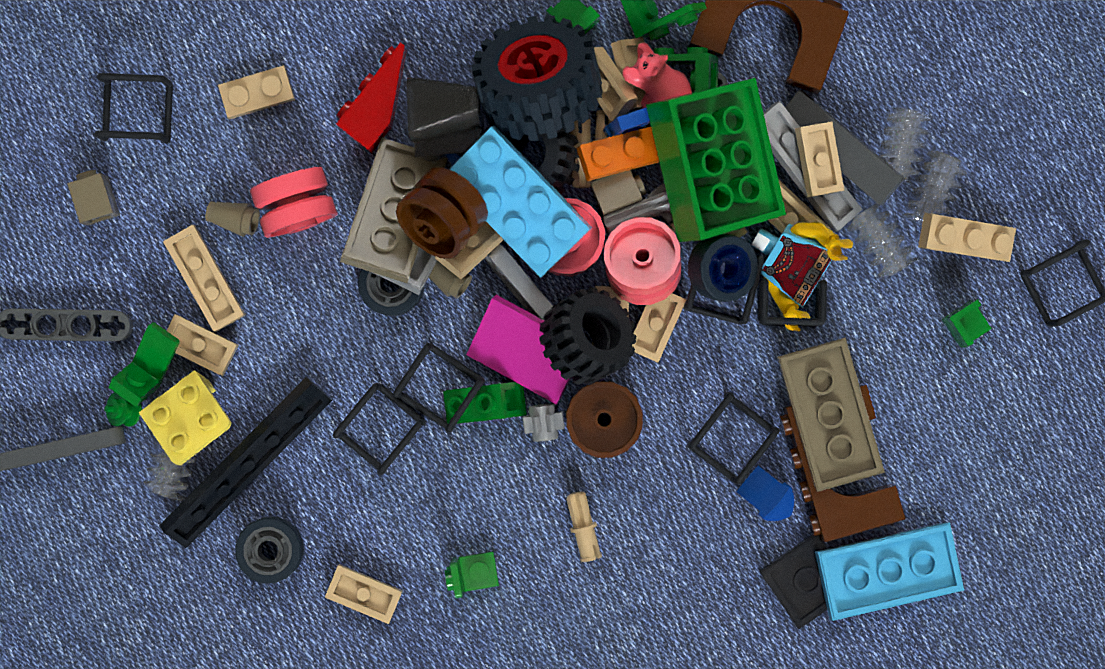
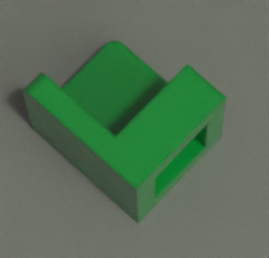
(576, 12)
(967, 323)

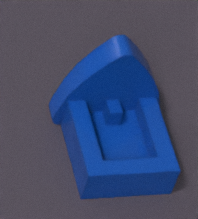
(627, 123)
(768, 495)

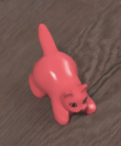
(655, 77)

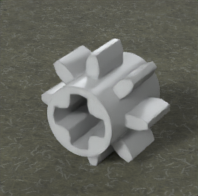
(543, 422)

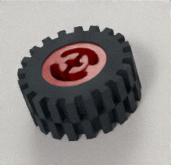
(543, 104)

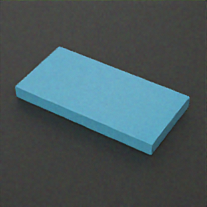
(889, 571)

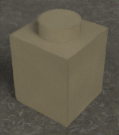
(617, 191)
(93, 197)

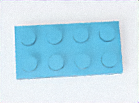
(521, 202)

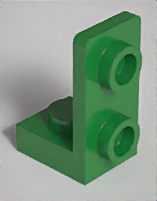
(645, 20)
(706, 65)
(148, 366)
(489, 403)
(471, 573)

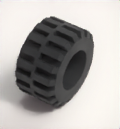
(559, 157)
(568, 345)

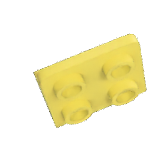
(186, 418)

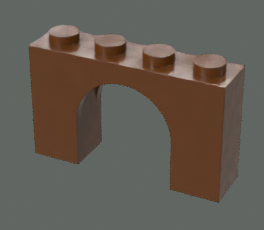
(817, 26)
(836, 513)

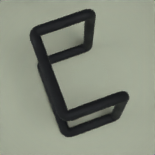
(105, 134)
(1078, 247)
(688, 306)
(820, 308)
(729, 397)
(449, 427)
(381, 468)

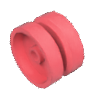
(294, 200)
(587, 249)
(643, 261)

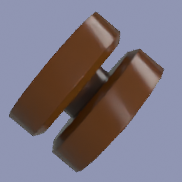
(442, 212)
(620, 432)

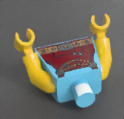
(798, 263)

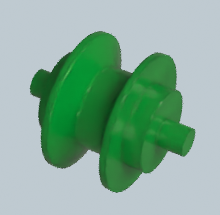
(121, 411)

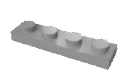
(834, 207)

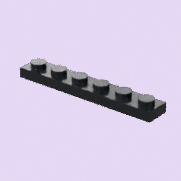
(245, 463)

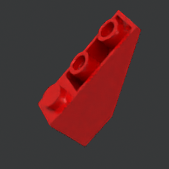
(375, 107)

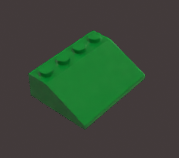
(716, 160)

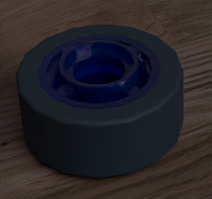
(739, 270)

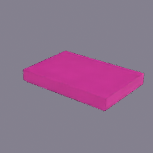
(511, 346)

